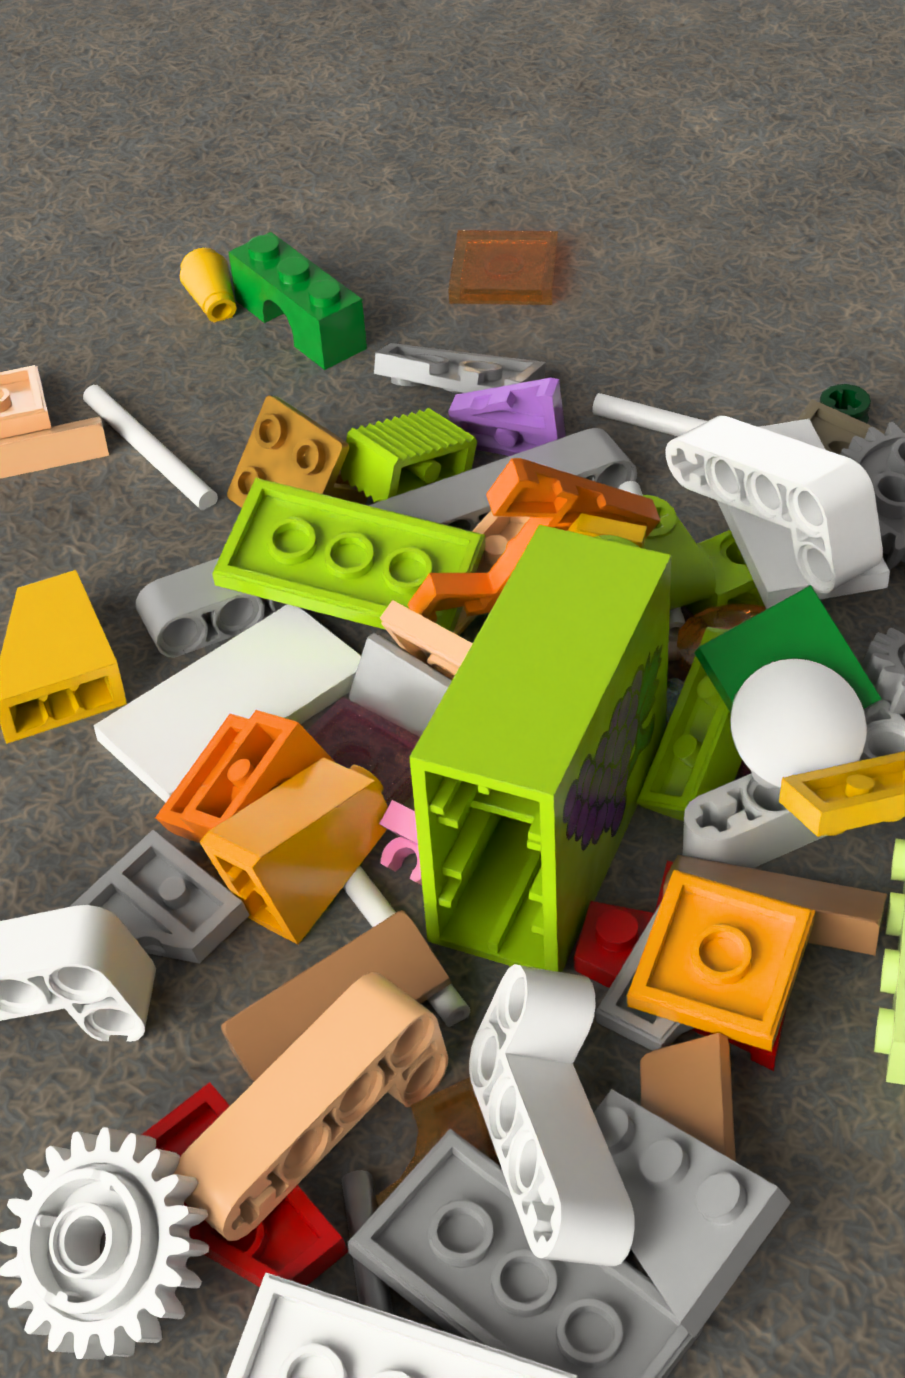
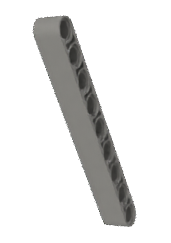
(191, 612)

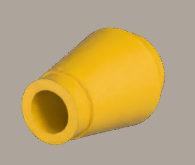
(208, 281)

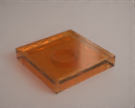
(503, 267)

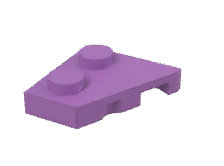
(511, 416)

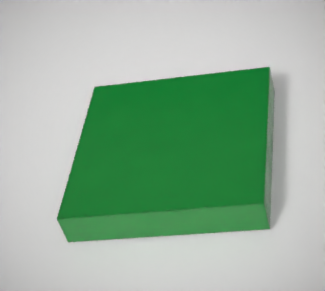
(788, 630)

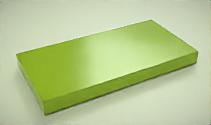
(338, 554)

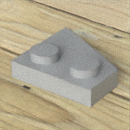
(167, 901)

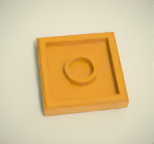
(721, 959)

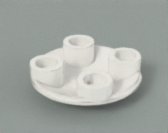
(796, 721)

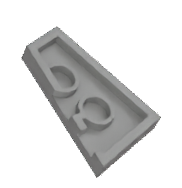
(453, 369)

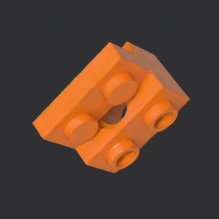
(237, 769)

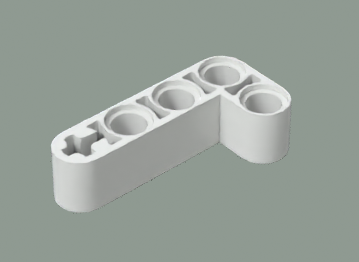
(791, 483)
(747, 822)
(77, 963)
(543, 1120)

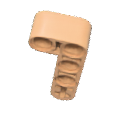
(310, 1098)

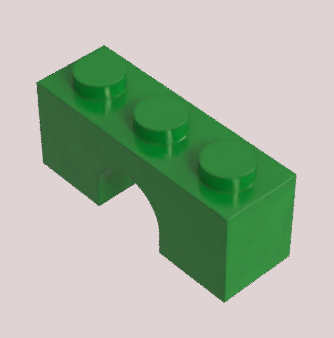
(321, 311)

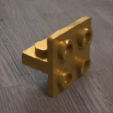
(292, 452)

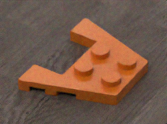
(550, 500)

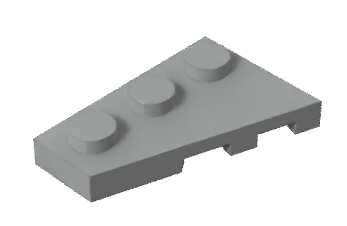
(691, 1206)

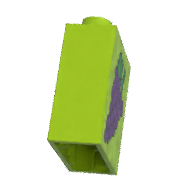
(542, 748)

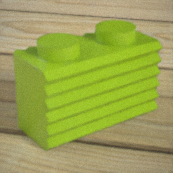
(406, 454)

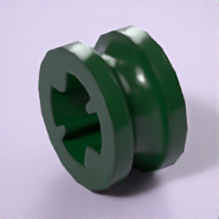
(848, 397)

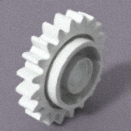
(111, 1298)

